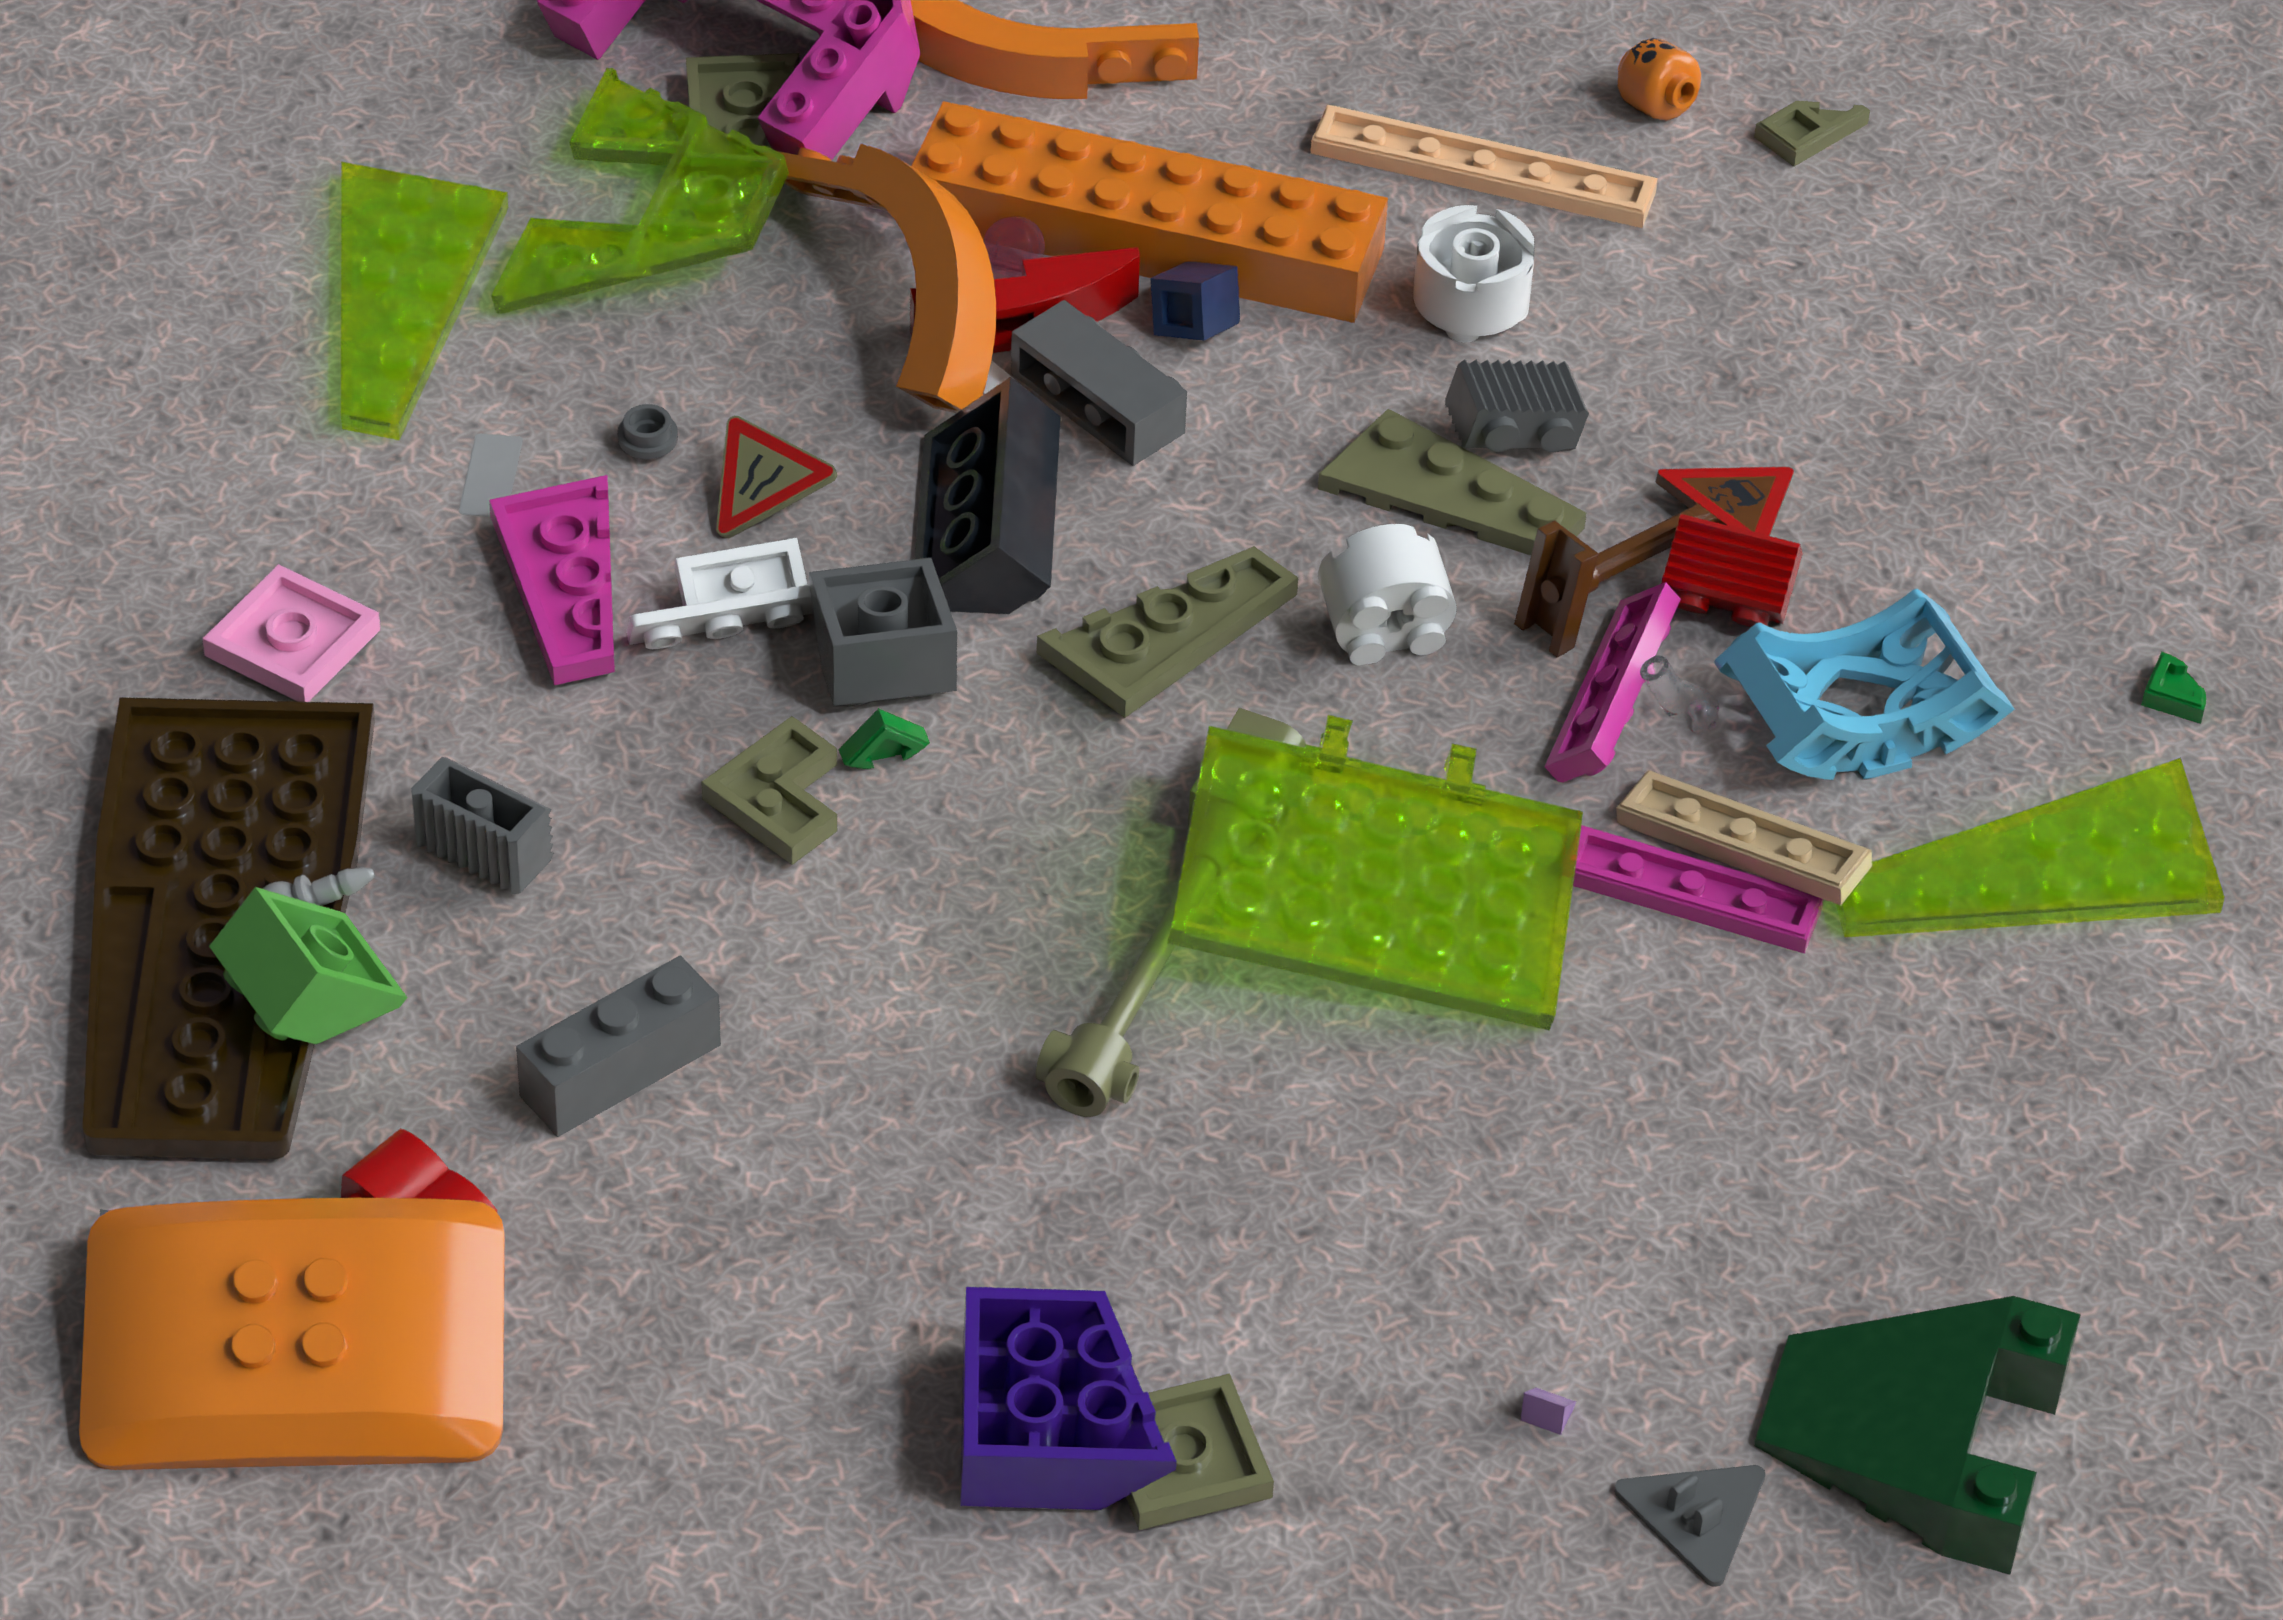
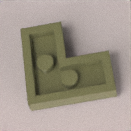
(767, 794)

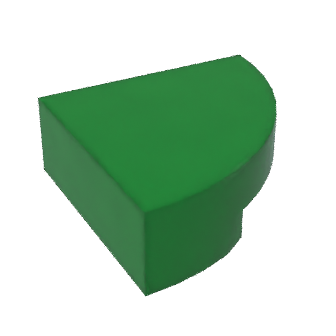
(2174, 690)
(883, 737)

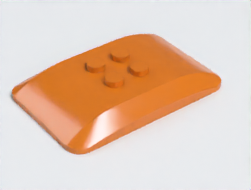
(293, 1333)

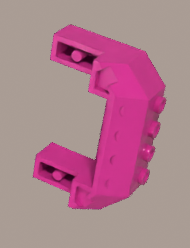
(859, 60)

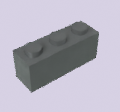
(1099, 382)
(618, 1045)

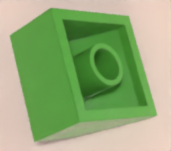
(303, 968)

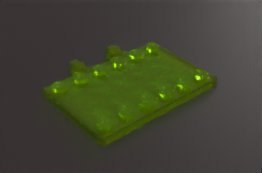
(1378, 875)

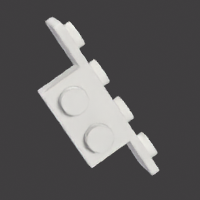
(730, 591)

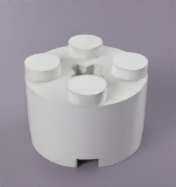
(1473, 272)
(1387, 593)

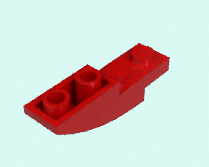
(1089, 281)

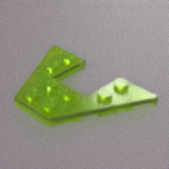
(701, 211)

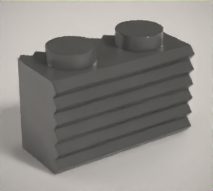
(1516, 406)
(481, 825)

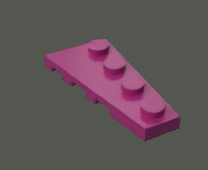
(562, 568)

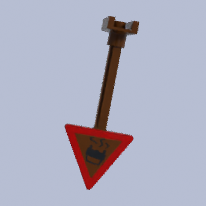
(1567, 569)

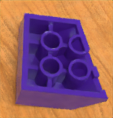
(1052, 1403)

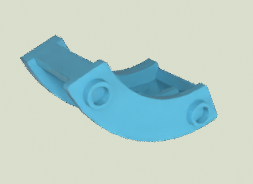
(1818, 738)

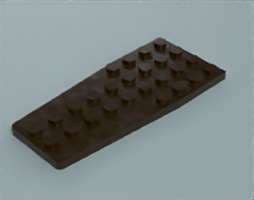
(190, 822)

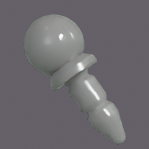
(325, 889)

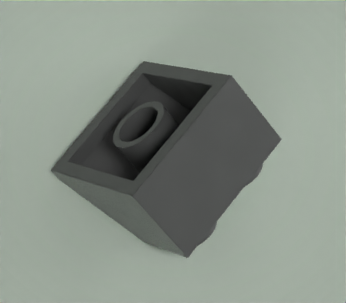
(884, 631)

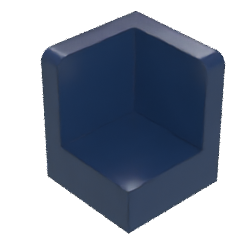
(1195, 300)

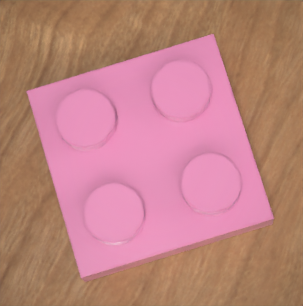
(291, 634)

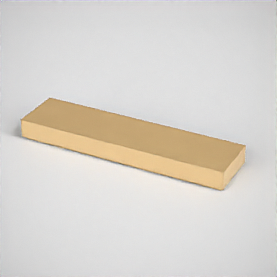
(1744, 837)

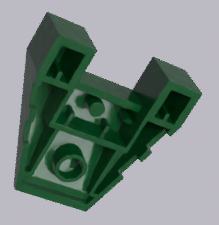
(1897, 1409)

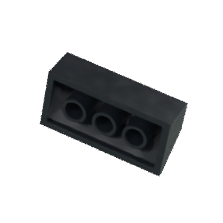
(991, 501)

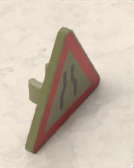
(763, 476)

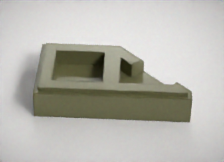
(1806, 129)

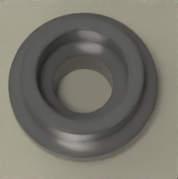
(647, 432)

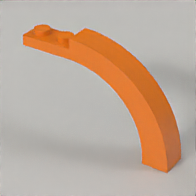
(1048, 59)
(950, 261)

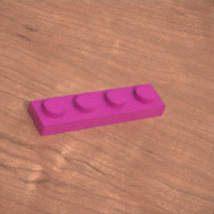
(1612, 684)

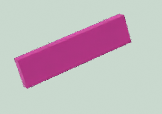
(1695, 890)

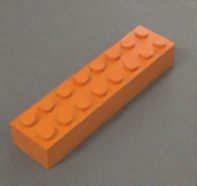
(1089, 192)

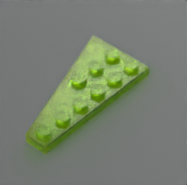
(404, 276)
(2081, 858)

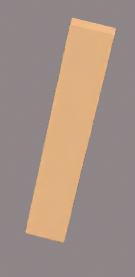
(1484, 166)

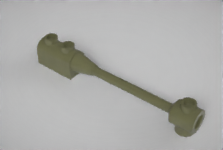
(1095, 1060)

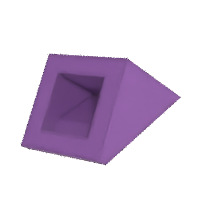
(1546, 1410)

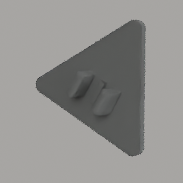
(1697, 1513)

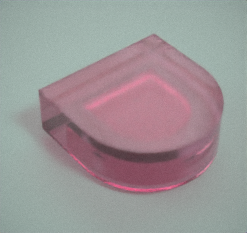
(1012, 241)

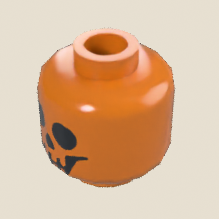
(1659, 79)

